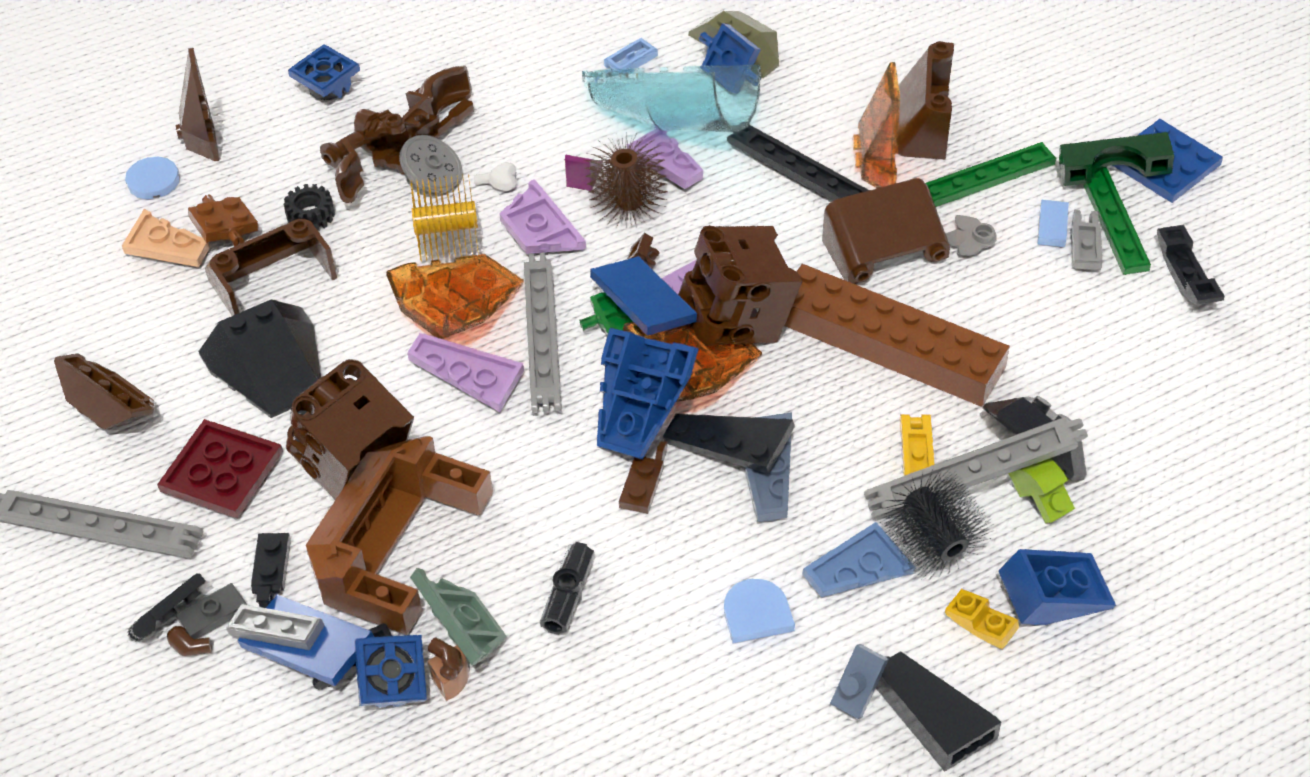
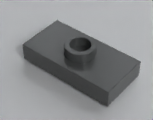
(210, 611)

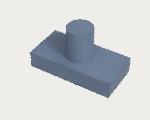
(859, 681)

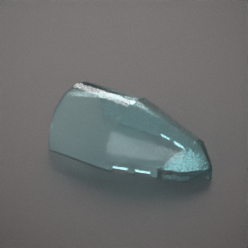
(681, 101)

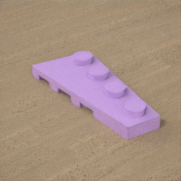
(468, 369)

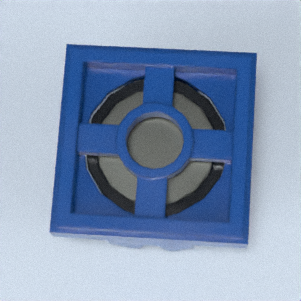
(324, 73)
(388, 672)

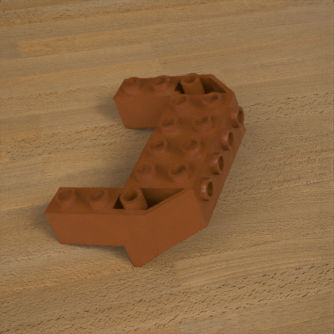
(371, 518)

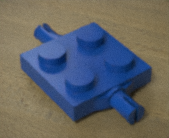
(728, 48)

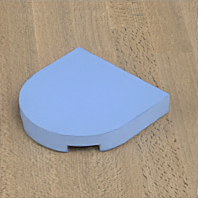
(756, 610)

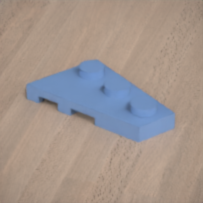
(858, 563)

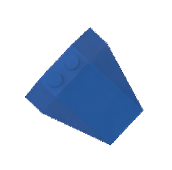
(639, 389)

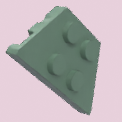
(462, 616)

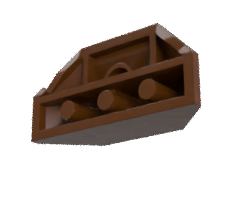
(101, 392)

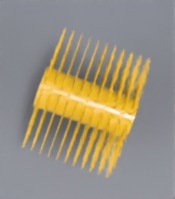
(443, 217)

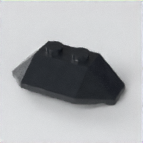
(1030, 412)

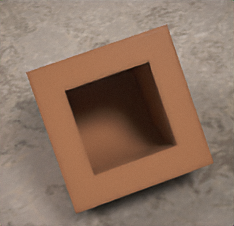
(447, 687)

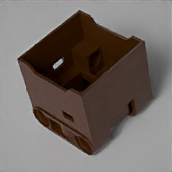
(734, 276)
(343, 424)

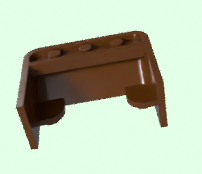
(264, 251)

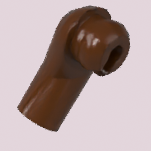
(186, 645)
(450, 658)

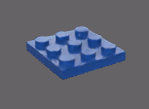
(1190, 165)

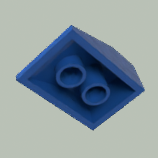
(1054, 586)

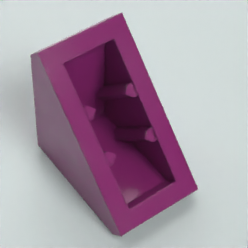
(576, 173)

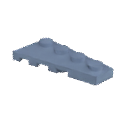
(771, 490)

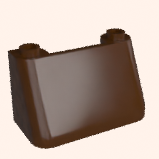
(926, 105)
(883, 227)

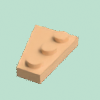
(163, 242)

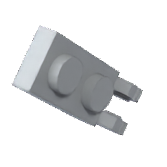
(1086, 242)

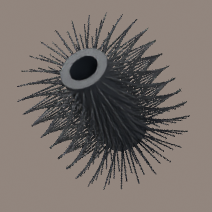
(935, 523)

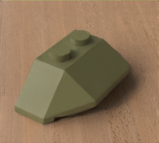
(753, 30)

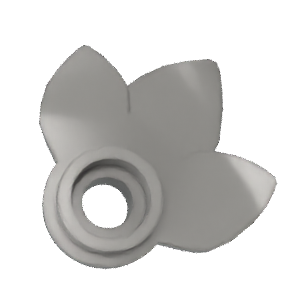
(971, 235)

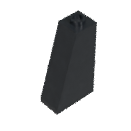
(936, 712)

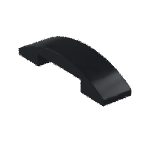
(1184, 267)

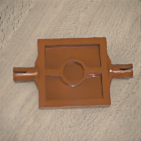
(222, 219)

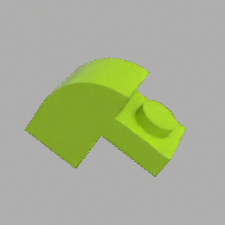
(1046, 486)

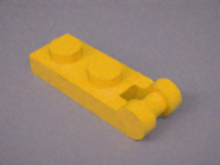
(916, 442)

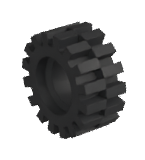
(310, 197)

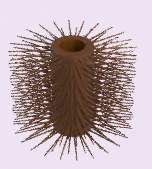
(626, 180)

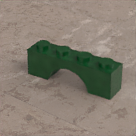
(1147, 153)

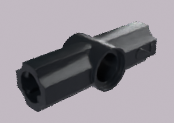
(564, 600)

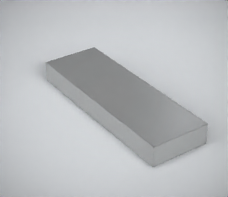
(275, 627)

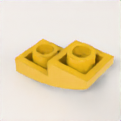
(978, 618)

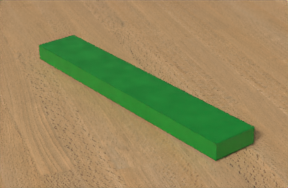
(990, 173)
(1117, 224)

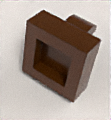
(643, 249)

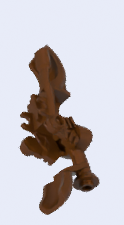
(386, 133)

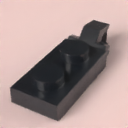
(270, 566)

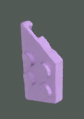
(539, 223)

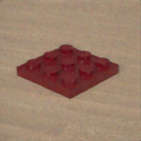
(220, 468)

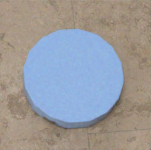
(152, 177)

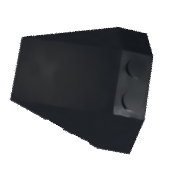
(264, 354)

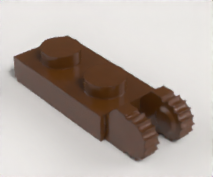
(643, 481)

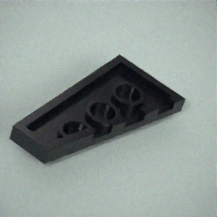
(733, 439)

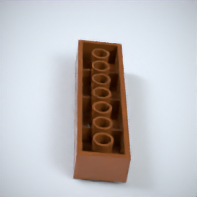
(897, 336)

